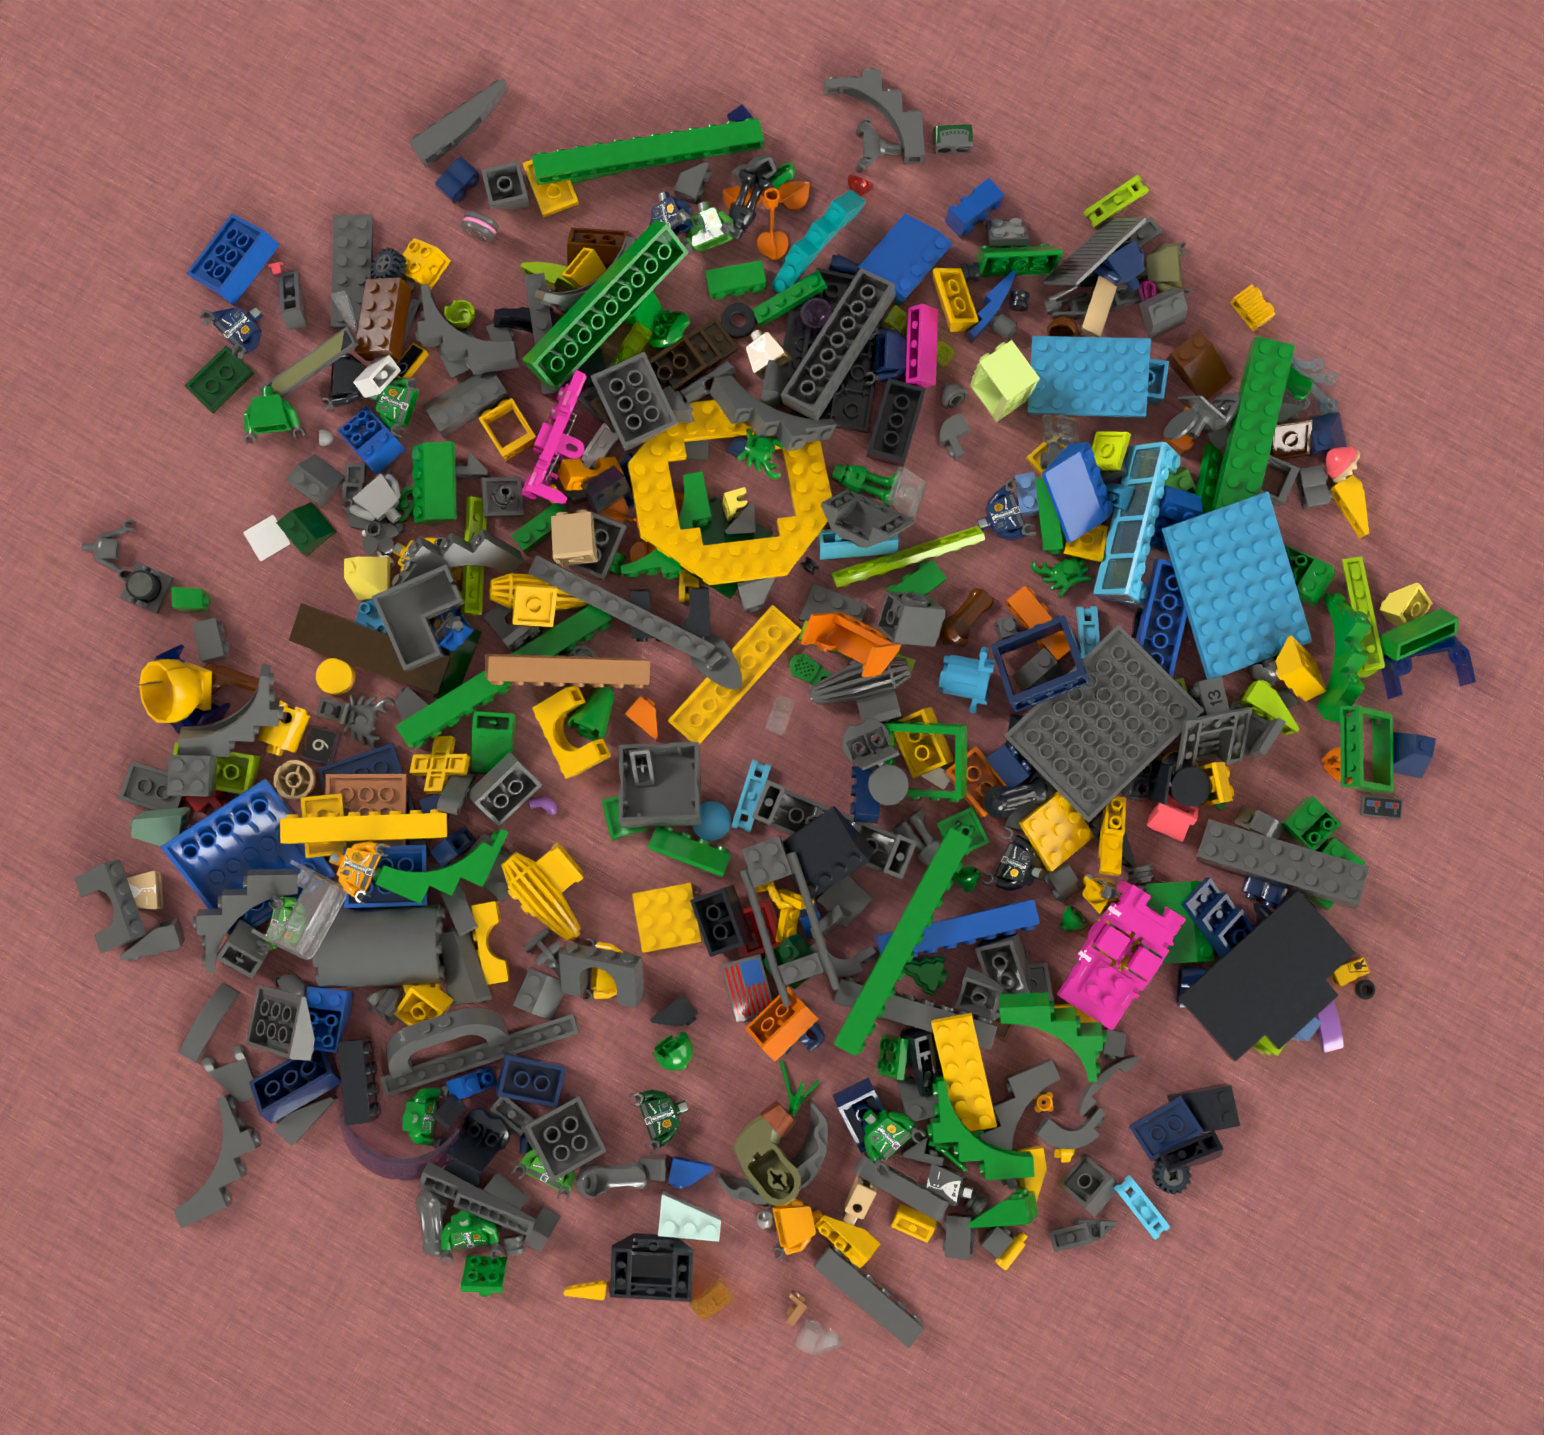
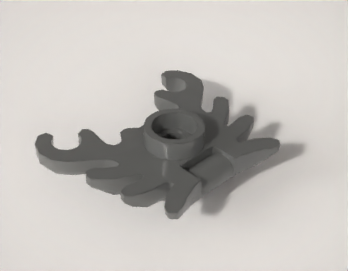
(363, 718)

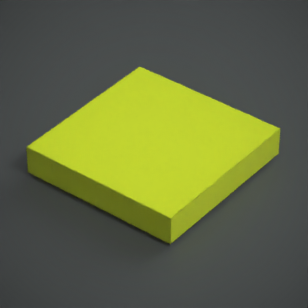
(1110, 449)

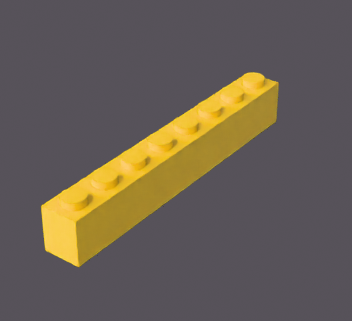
(363, 828)

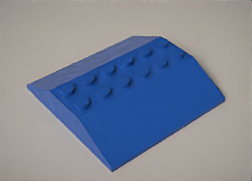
(235, 839)

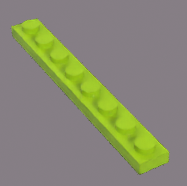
(907, 556)

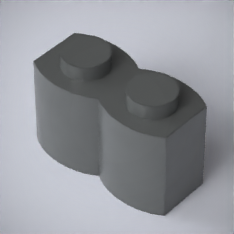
(760, 165)
(1313, 487)

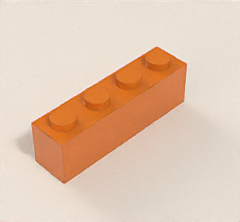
(1030, 613)

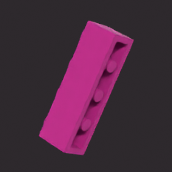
(921, 346)

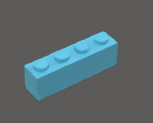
(833, 547)

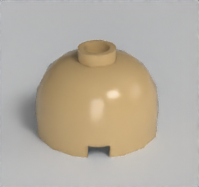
(294, 780)

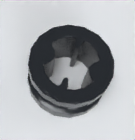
(809, 565)

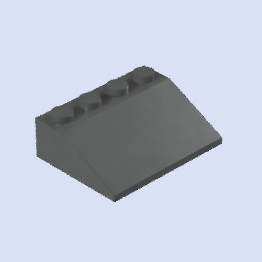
(634, 401)
(281, 1024)

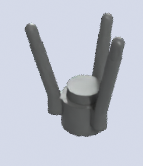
(1054, 303)

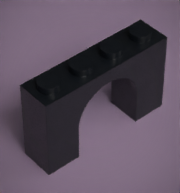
(697, 621)

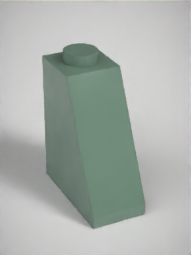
(159, 825)

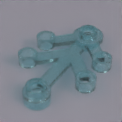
(1298, 365)

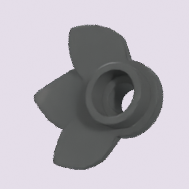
(381, 540)

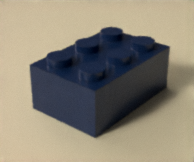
(530, 1079)

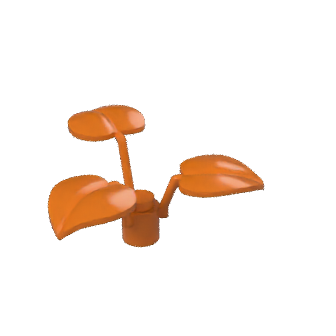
(794, 197)
(618, 513)

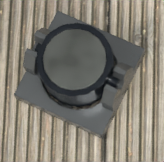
(144, 586)

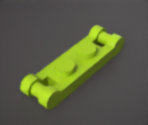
(1116, 201)

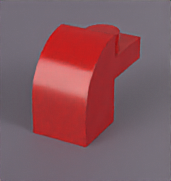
(203, 803)

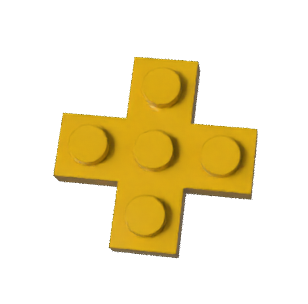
(439, 764)

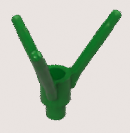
(795, 1099)
(944, 1148)

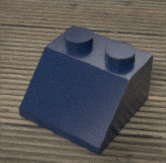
(1009, 765)

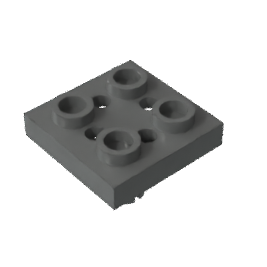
(510, 488)

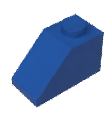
(687, 1171)

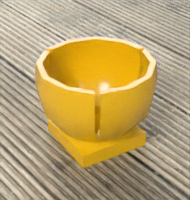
(180, 692)

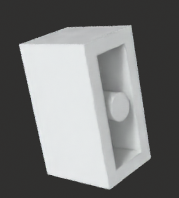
(377, 376)

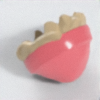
(1341, 462)

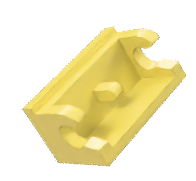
(732, 501)

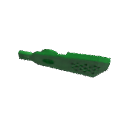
(817, 673)

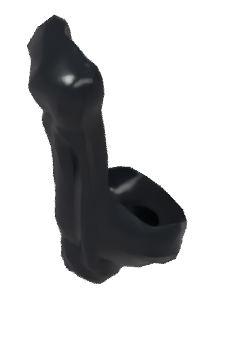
(1003, 800)

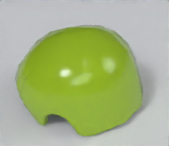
(460, 314)

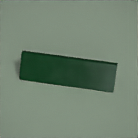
(459, 664)

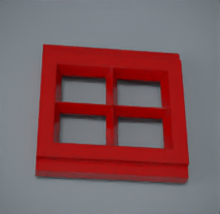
(772, 921)

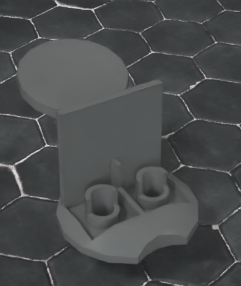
(1202, 415)
(887, 781)

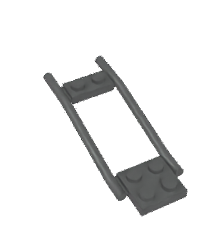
(767, 863)

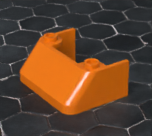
(853, 639)

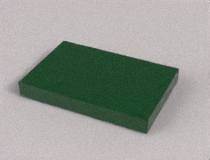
(219, 379)

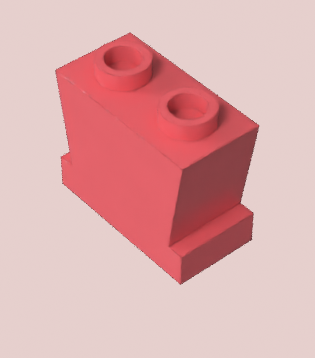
(1172, 818)

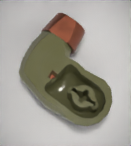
(764, 1160)

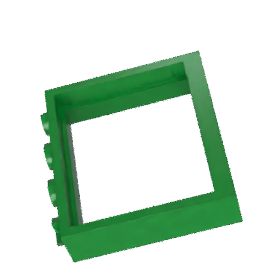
(960, 733)
(1352, 749)

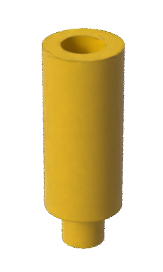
(1012, 1251)

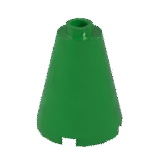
(593, 716)

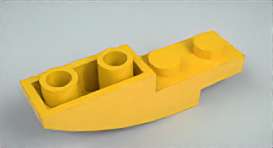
(1112, 837)

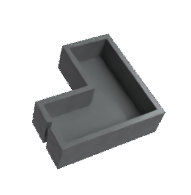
(407, 613)

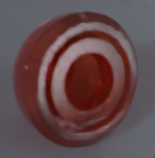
(859, 184)

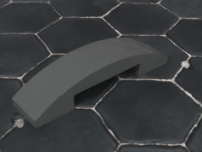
(207, 1022)
(1086, 1100)

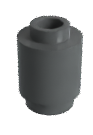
(1003, 326)

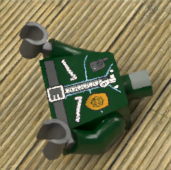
(660, 1116)

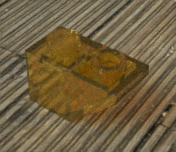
(712, 1300)

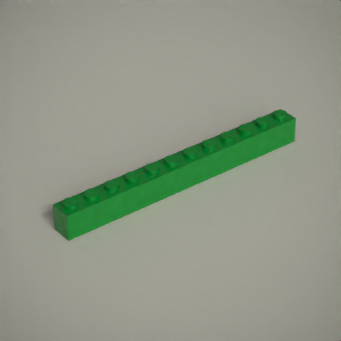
(648, 151)
(480, 691)
(902, 942)

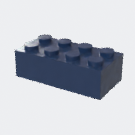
(294, 1084)

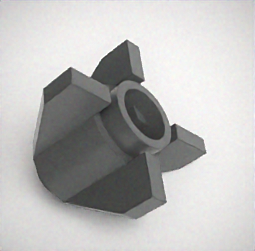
(385, 1003)

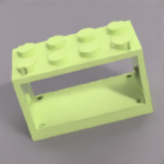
(1003, 380)

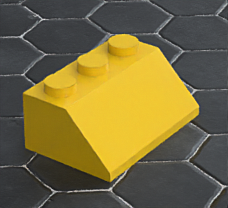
(955, 298)
(1299, 670)
(923, 750)

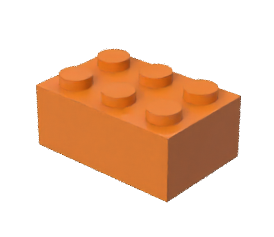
(979, 779)
(781, 1026)

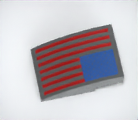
(747, 987)

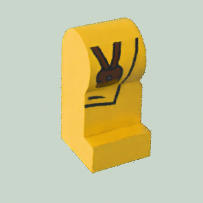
(1350, 971)

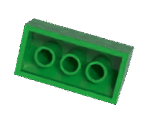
(434, 483)
(689, 851)

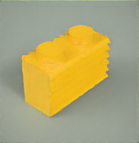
(1253, 307)

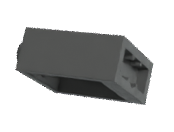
(1290, 474)

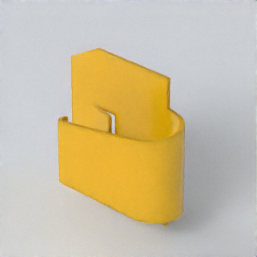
(1064, 1154)

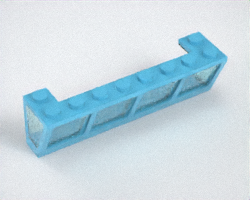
(1132, 528)

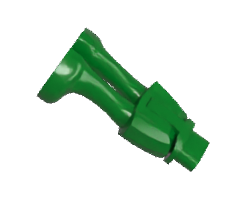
(855, 476)

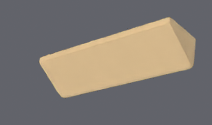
(1099, 307)

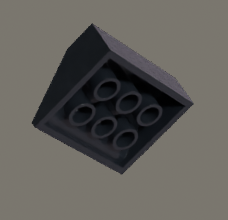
(828, 850)

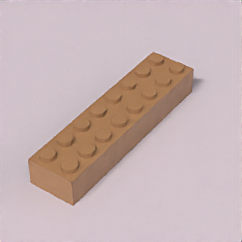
(567, 669)

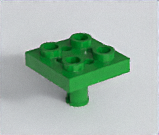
(966, 818)
(892, 1056)
(483, 1278)

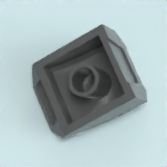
(980, 995)

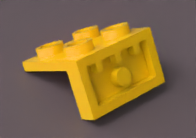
(424, 262)

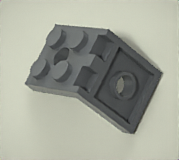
(512, 635)
(1260, 733)

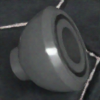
(952, 395)

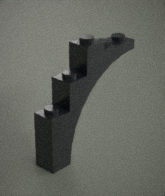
(521, 319)

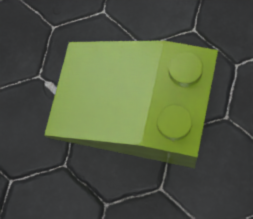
(1268, 705)

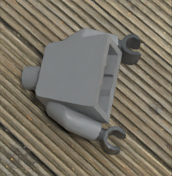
(377, 499)

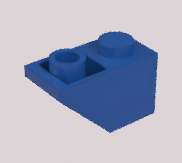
(472, 1083)

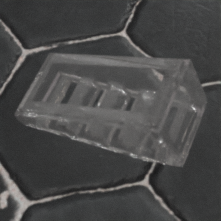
(345, 307)

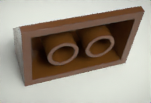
(605, 243)

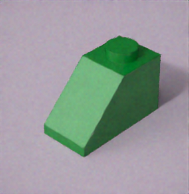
(190, 599)

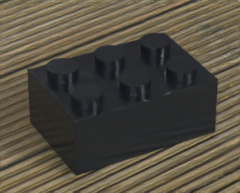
(721, 920)

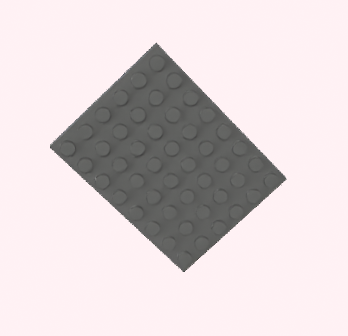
(1107, 730)

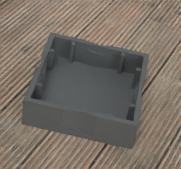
(676, 792)

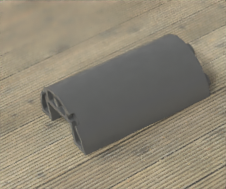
(382, 947)

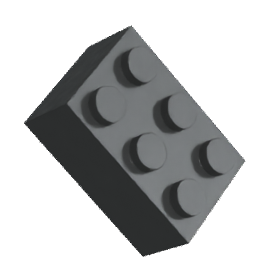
(504, 789)

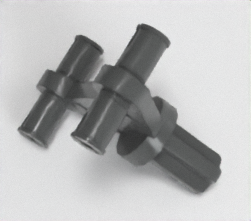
(873, 145)
(549, 956)

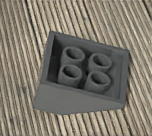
(564, 1138)

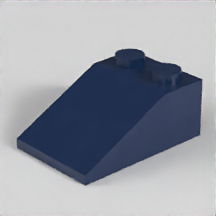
(853, 1104)

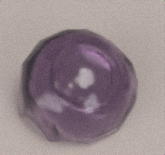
(815, 313)

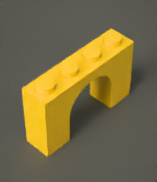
(551, 716)

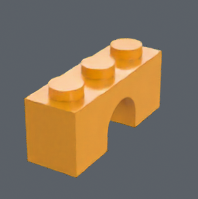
(574, 473)

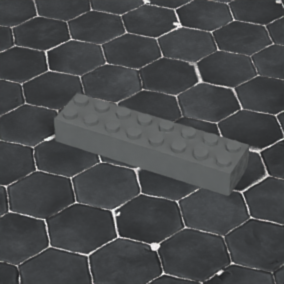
(838, 344)
(1282, 864)
(913, 1013)

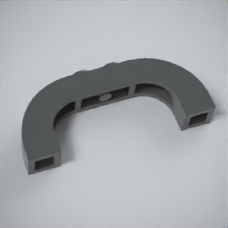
(442, 1029)

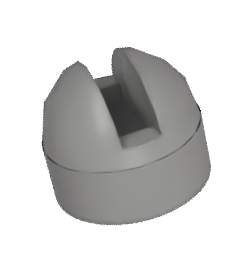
(325, 437)
(764, 1219)

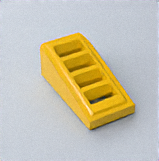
(591, 1290)

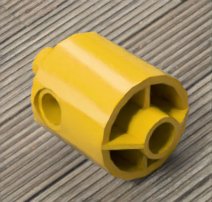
(285, 735)

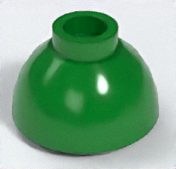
(967, 878)
(1073, 920)

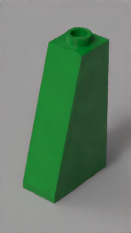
(1051, 529)

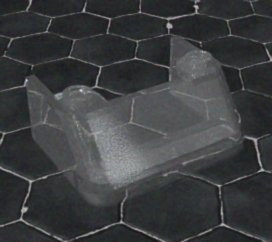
(310, 915)

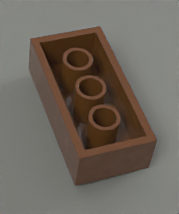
(383, 318)

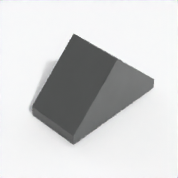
(743, 522)
(642, 767)
(542, 1229)

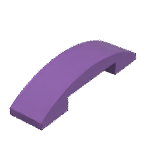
(1330, 1029)

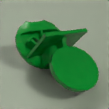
(666, 325)

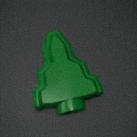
(927, 973)

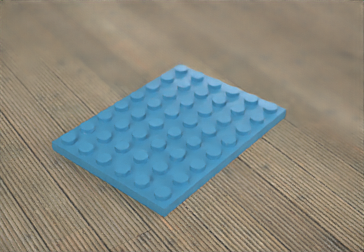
(1236, 584)

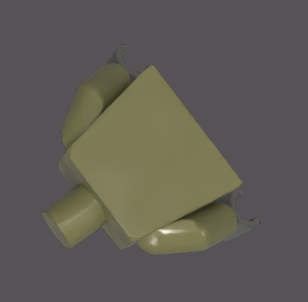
(1165, 267)

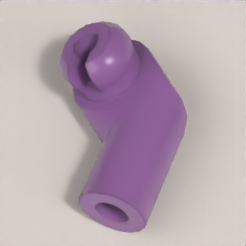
(544, 802)

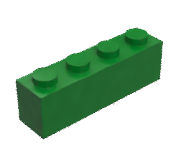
(1419, 634)

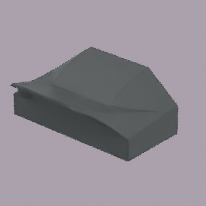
(512, 1114)

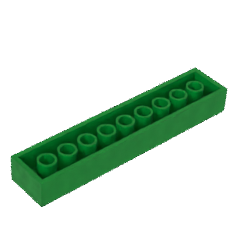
(605, 305)
(1255, 421)

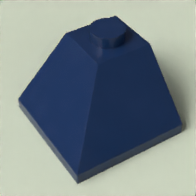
(1326, 434)
(1412, 753)

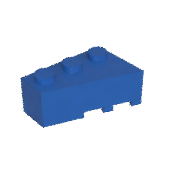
(974, 208)

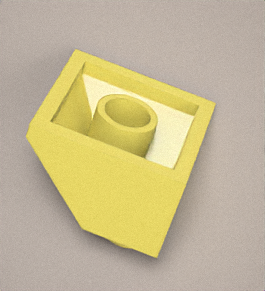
(367, 575)
(1406, 604)

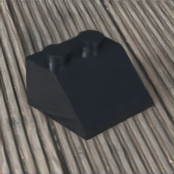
(606, 489)

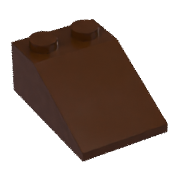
(1199, 366)

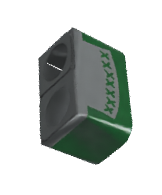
(952, 139)

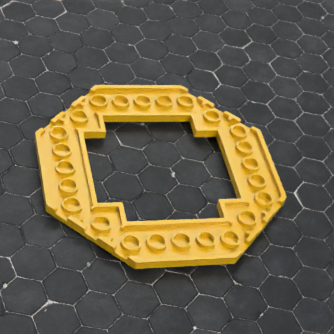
(731, 560)

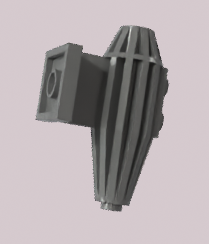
(873, 695)

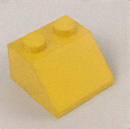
(423, 1004)

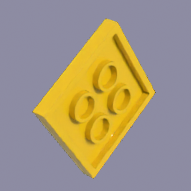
(1055, 831)
(666, 917)

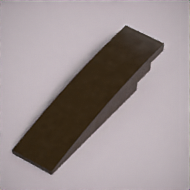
(686, 359)
(362, 647)

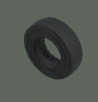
(746, 311)

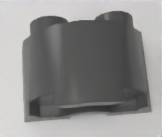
(1063, 882)

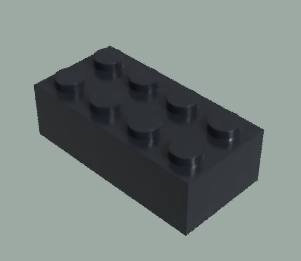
(895, 422)
(359, 1080)

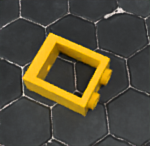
(518, 445)

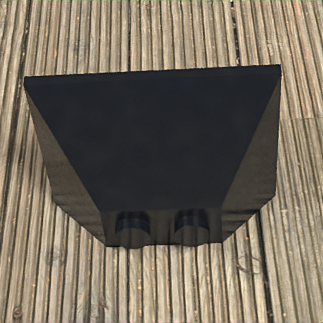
(651, 1268)

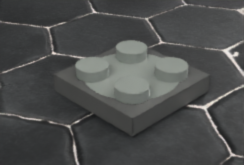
(1007, 232)

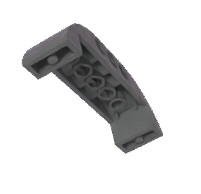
(791, 812)

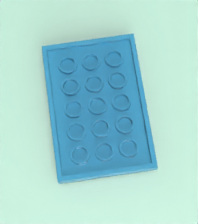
(1090, 376)

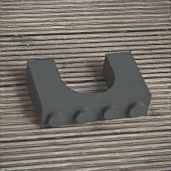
(127, 921)
(623, 967)

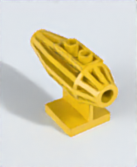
(531, 599)
(541, 886)

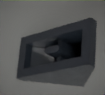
(449, 1111)

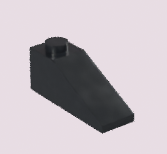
(921, 1059)
(1192, 1152)

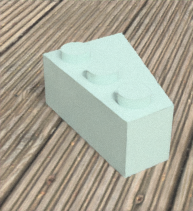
(686, 1220)

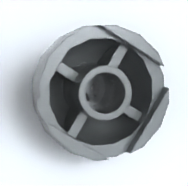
(1264, 670)
(292, 984)

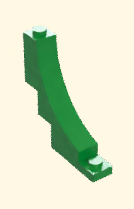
(473, 867)

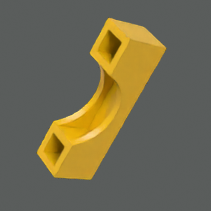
(493, 967)

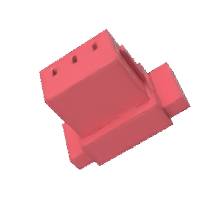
(276, 268)

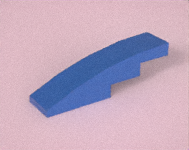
(993, 302)

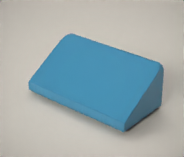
(1119, 494)

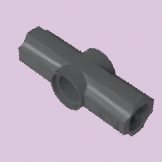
(697, 389)

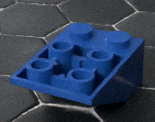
(371, 440)
(1174, 508)
(329, 1016)

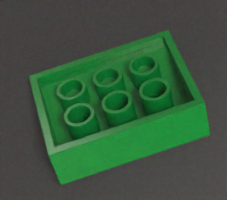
(1022, 259)
(1189, 941)

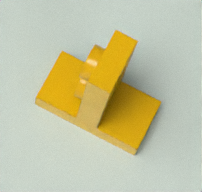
(789, 916)

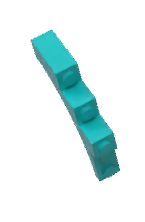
(804, 251)

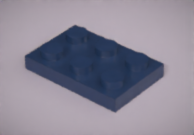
(1166, 1127)

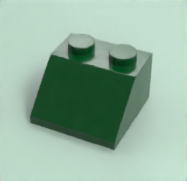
(306, 528)
(789, 950)

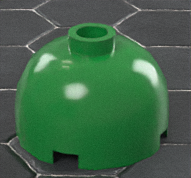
(675, 1052)

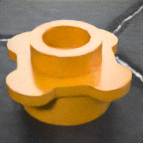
(1048, 1106)

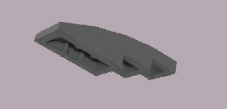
(1122, 299)

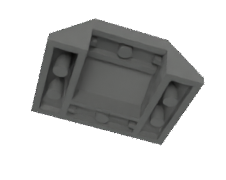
(863, 519)
(1213, 736)

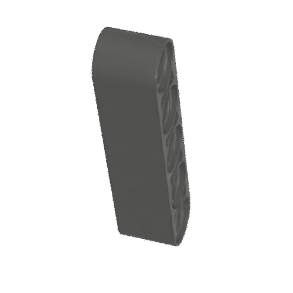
(903, 1188)

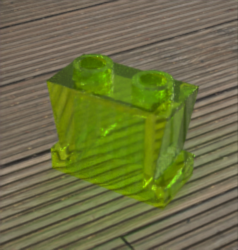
(634, 343)

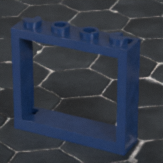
(1051, 688)

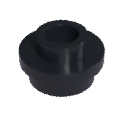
(1370, 989)

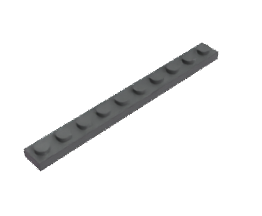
(621, 608)
(481, 1054)

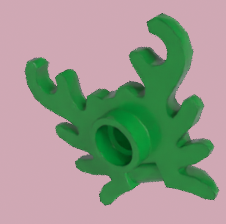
(759, 451)
(1063, 574)

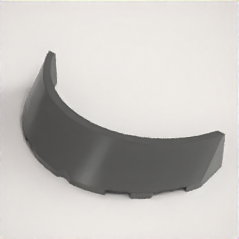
(806, 1161)

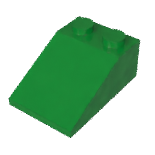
(1016, 1209)

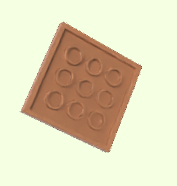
(369, 794)

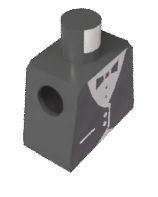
(949, 1184)

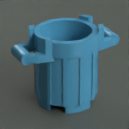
(967, 677)

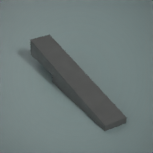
(475, 1200)

